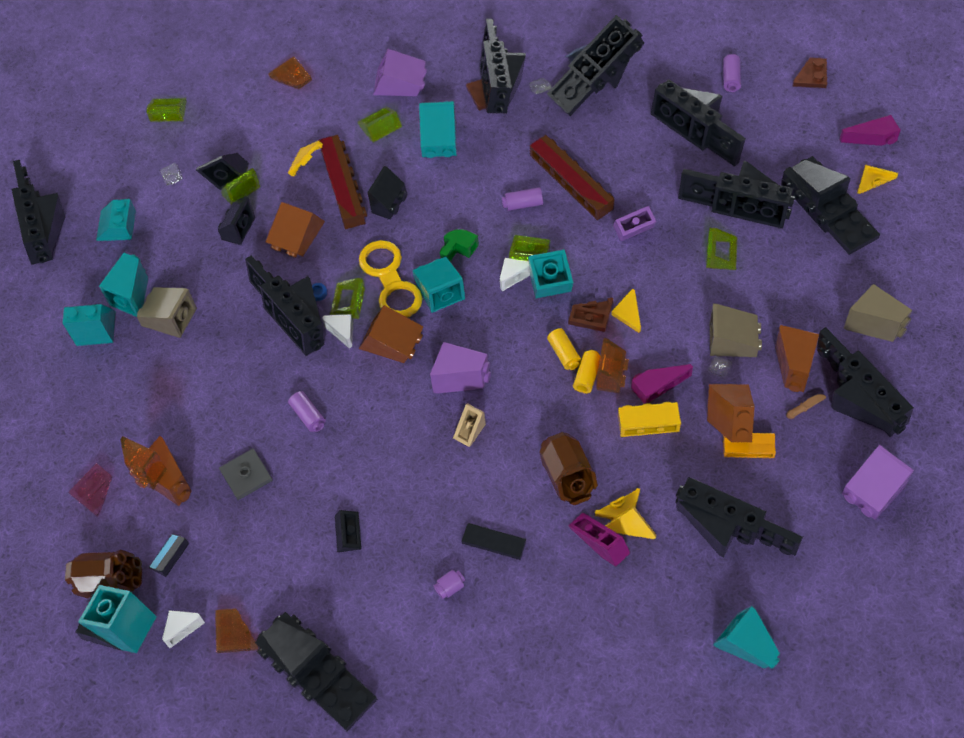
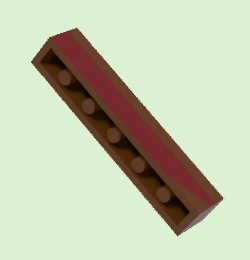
(572, 177)
(342, 182)

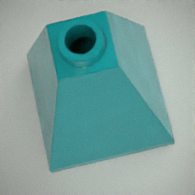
(749, 640)

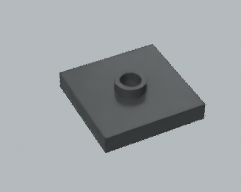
(245, 474)

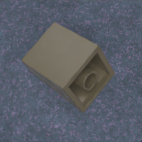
(167, 310)
(878, 315)
(734, 332)

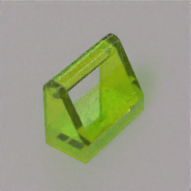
(166, 113)
(380, 123)
(241, 186)
(527, 246)
(715, 261)
(354, 309)

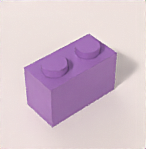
(634, 223)

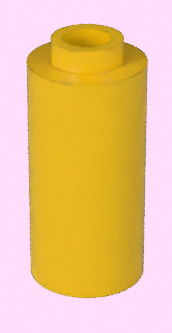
(564, 349)
(587, 372)

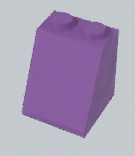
(399, 75)
(459, 369)
(877, 482)

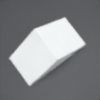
(513, 272)
(341, 327)
(180, 625)

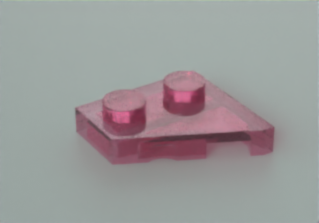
(92, 489)

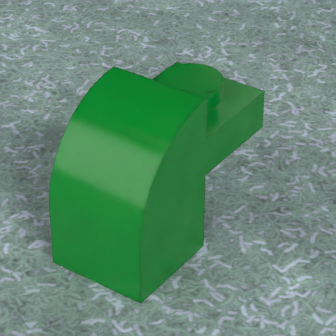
(459, 242)

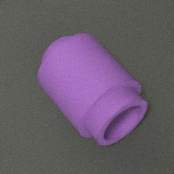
(449, 584)

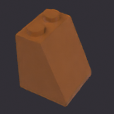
(293, 230)
(392, 335)
(795, 356)
(731, 411)
(173, 483)

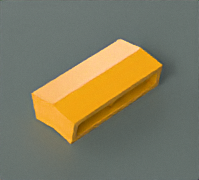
(761, 447)

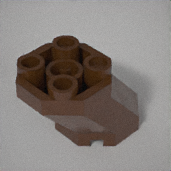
(568, 468)
(107, 569)

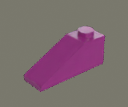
(874, 132)
(658, 381)
(601, 539)

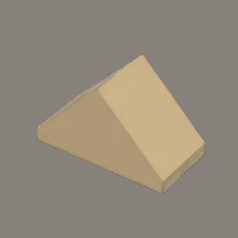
(470, 425)

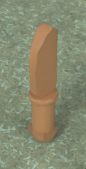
(803, 407)

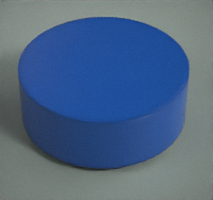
(320, 291)

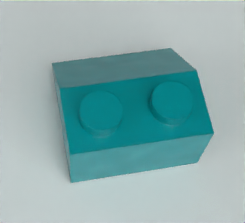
(116, 221)
(550, 274)

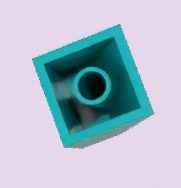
(438, 129)
(126, 284)
(439, 284)
(89, 324)
(118, 618)

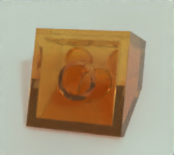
(611, 367)
(142, 463)

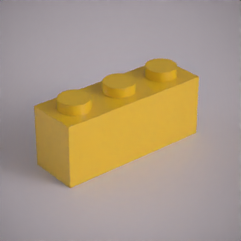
(649, 419)

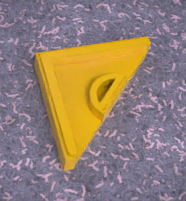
(303, 157)
(875, 177)
(628, 312)
(619, 506)
(631, 524)

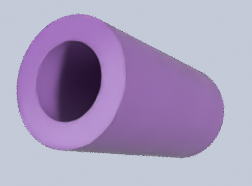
(731, 73)
(522, 199)
(306, 411)

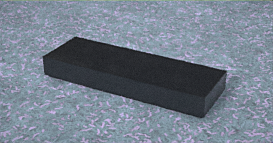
(494, 541)

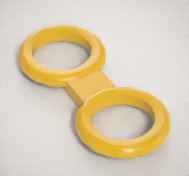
(389, 276)

